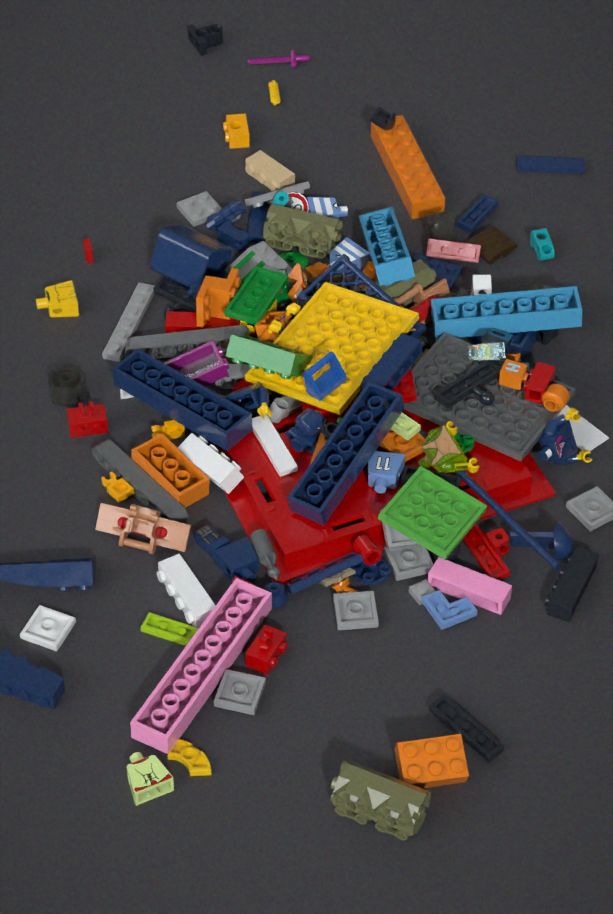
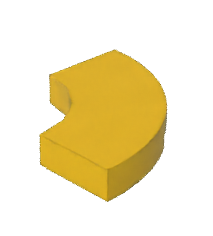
(191, 757)

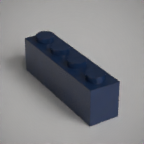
(395, 362)

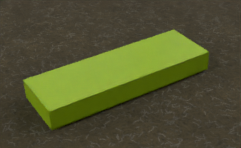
(168, 629)

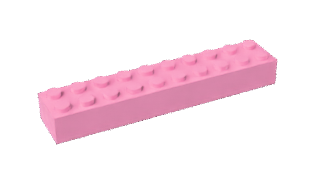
(201, 666)

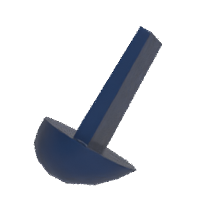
(559, 541)

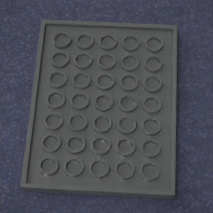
(506, 425)

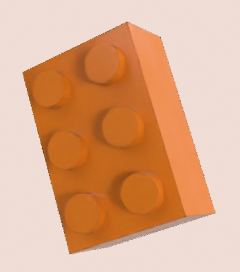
(432, 761)

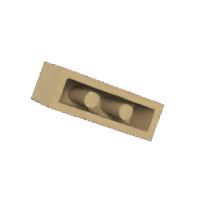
(269, 171)

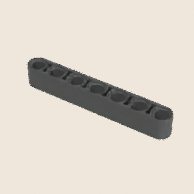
(178, 343)
(144, 486)

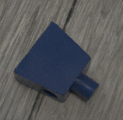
(237, 560)

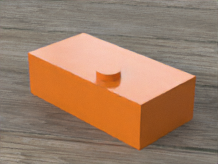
(172, 470)

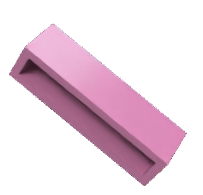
(464, 582)

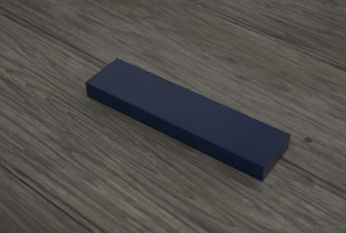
(551, 164)
(257, 220)
(323, 572)

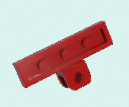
(488, 552)

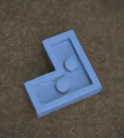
(448, 614)

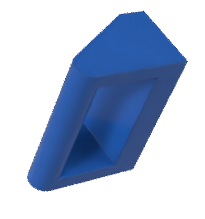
(326, 382)

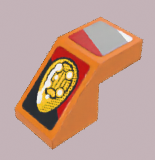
(299, 281)

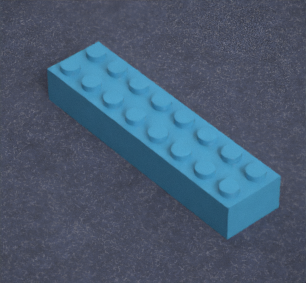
(386, 246)
(507, 312)

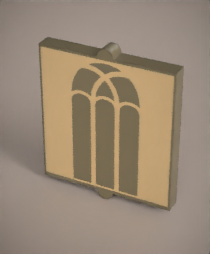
(337, 577)

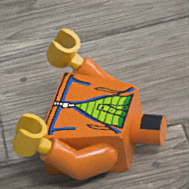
(274, 323)

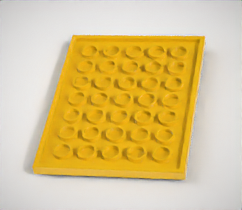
(346, 324)

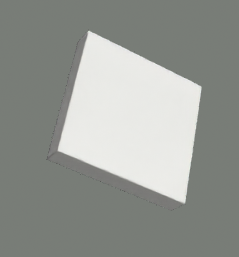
(48, 628)

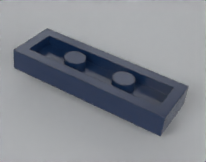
(477, 213)

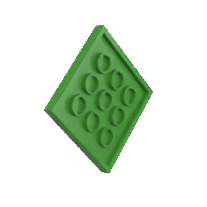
(432, 512)

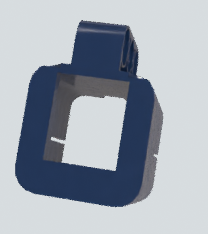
(189, 255)

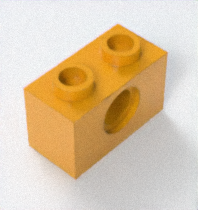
(236, 131)

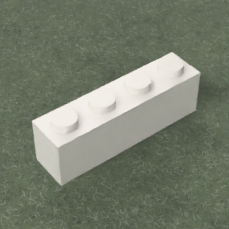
(212, 464)
(185, 589)

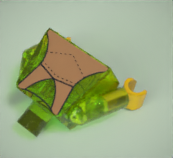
(444, 451)

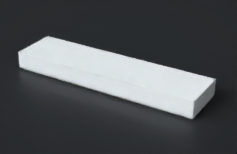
(273, 446)

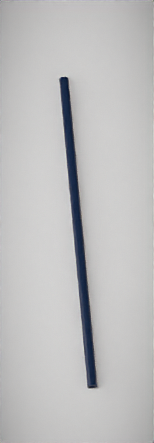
(506, 517)

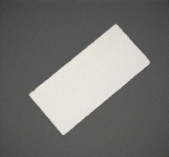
(585, 433)

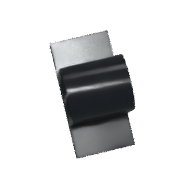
(205, 37)

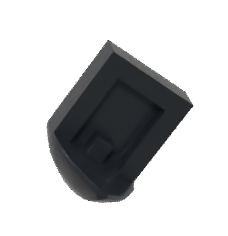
(383, 119)

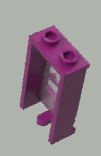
(202, 364)

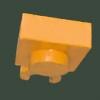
(170, 429)
(116, 488)

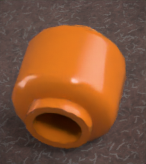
(555, 397)

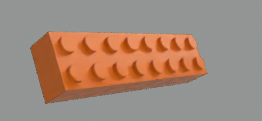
(408, 169)

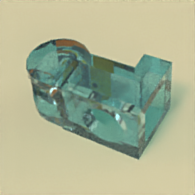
(487, 351)

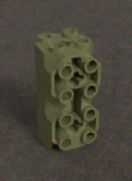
(309, 231)
(423, 275)
(370, 795)

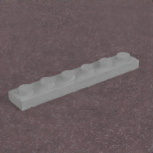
(128, 322)

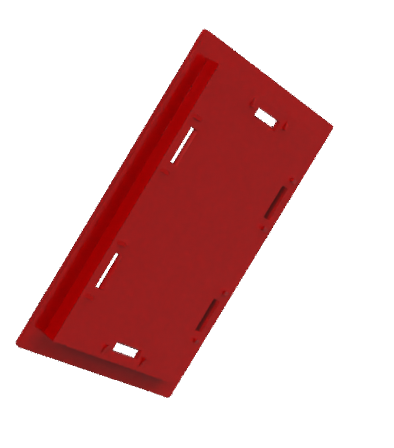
(307, 545)

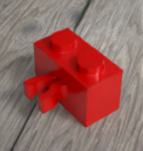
(87, 420)
(266, 649)

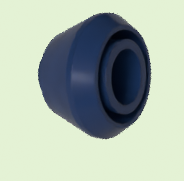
(279, 594)

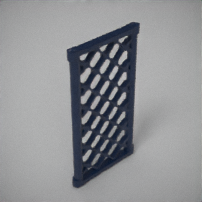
(345, 260)

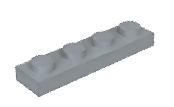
(269, 197)

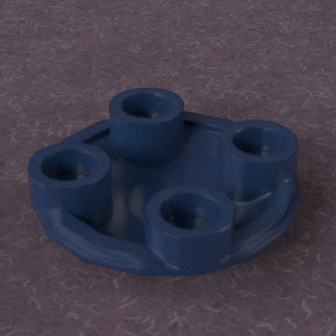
(372, 574)

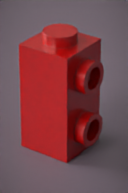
(539, 380)

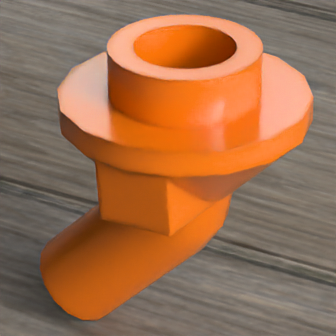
(343, 586)

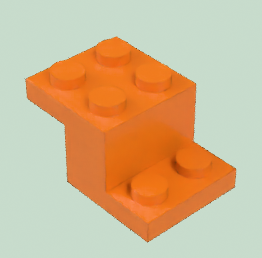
(215, 296)

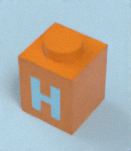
(513, 374)

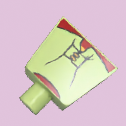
(148, 778)

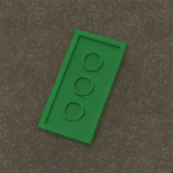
(256, 295)

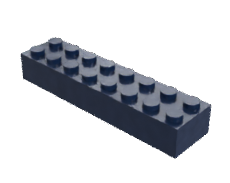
(182, 399)
(346, 453)

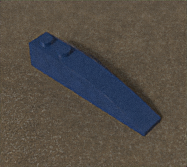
(53, 573)

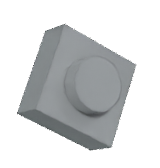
(420, 589)

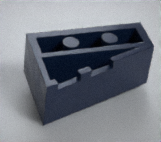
(29, 682)

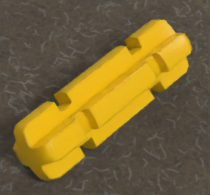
(274, 92)

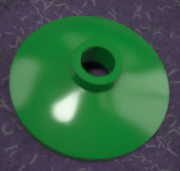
(293, 257)

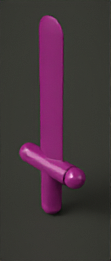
(293, 58)

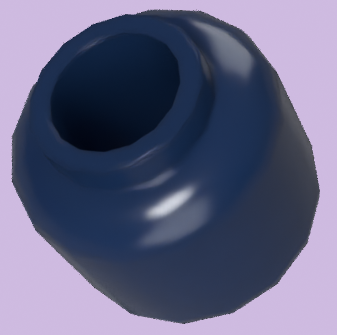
(309, 423)

